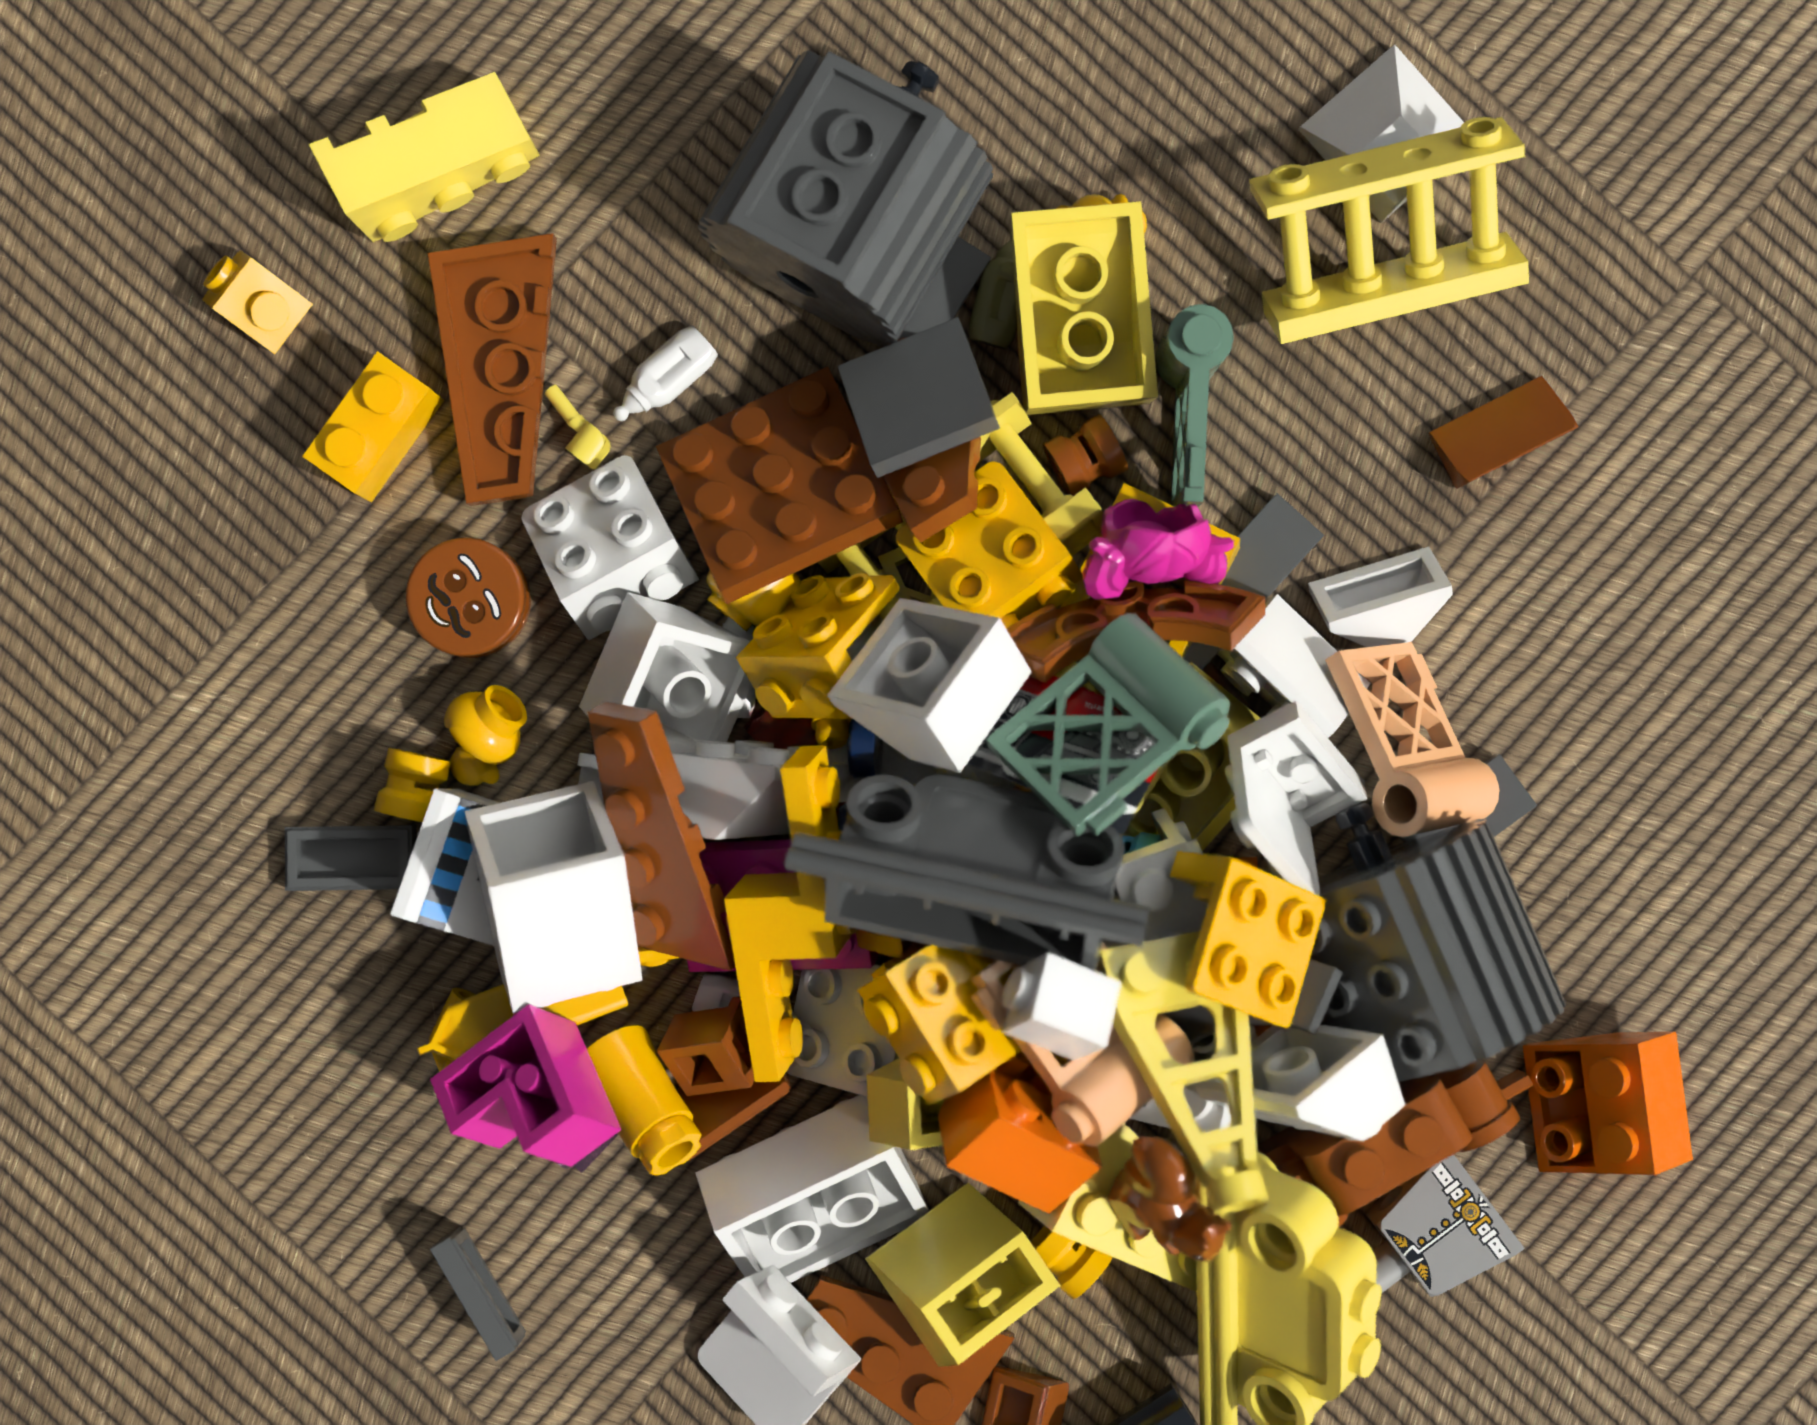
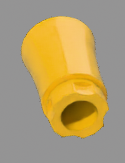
(644, 1100)

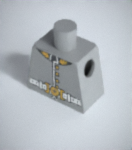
(1439, 1230)

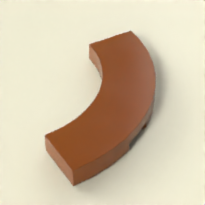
(1197, 614)

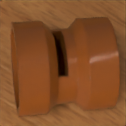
(1074, 466)

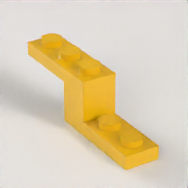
(784, 919)

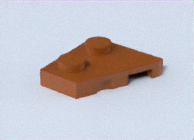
(937, 489)

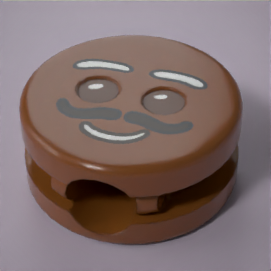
(468, 598)

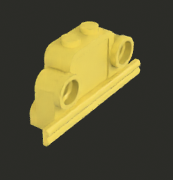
(1283, 1307)

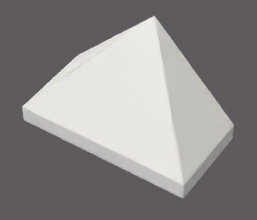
(1384, 599)

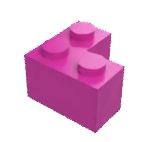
(531, 1084)

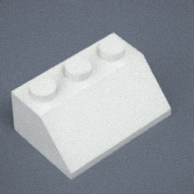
(810, 1194)

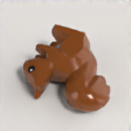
(1159, 1195)

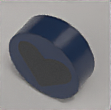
(864, 751)

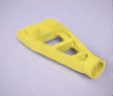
(1155, 984)

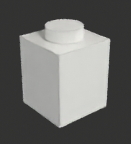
(1060, 1006)

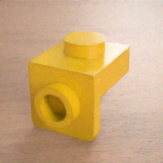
(254, 300)

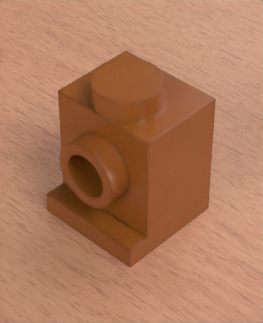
(708, 1050)

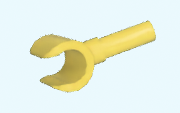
(588, 443)

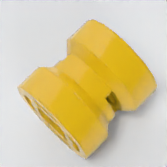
(410, 783)
(1070, 1261)

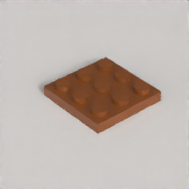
(778, 485)

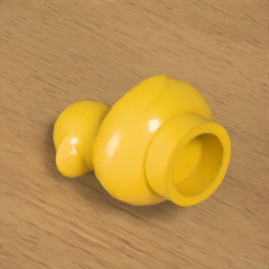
(487, 732)

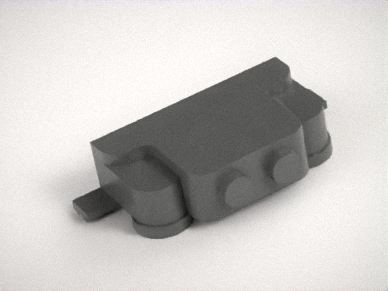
(971, 872)

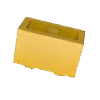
(373, 427)

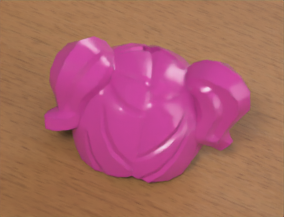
(1153, 548)

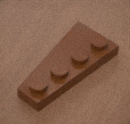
(494, 348)
(667, 884)

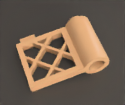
(1425, 783)
(1095, 1091)

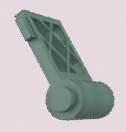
(1186, 361)
(1153, 692)

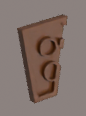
(894, 1359)

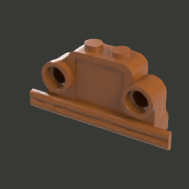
(1440, 1117)

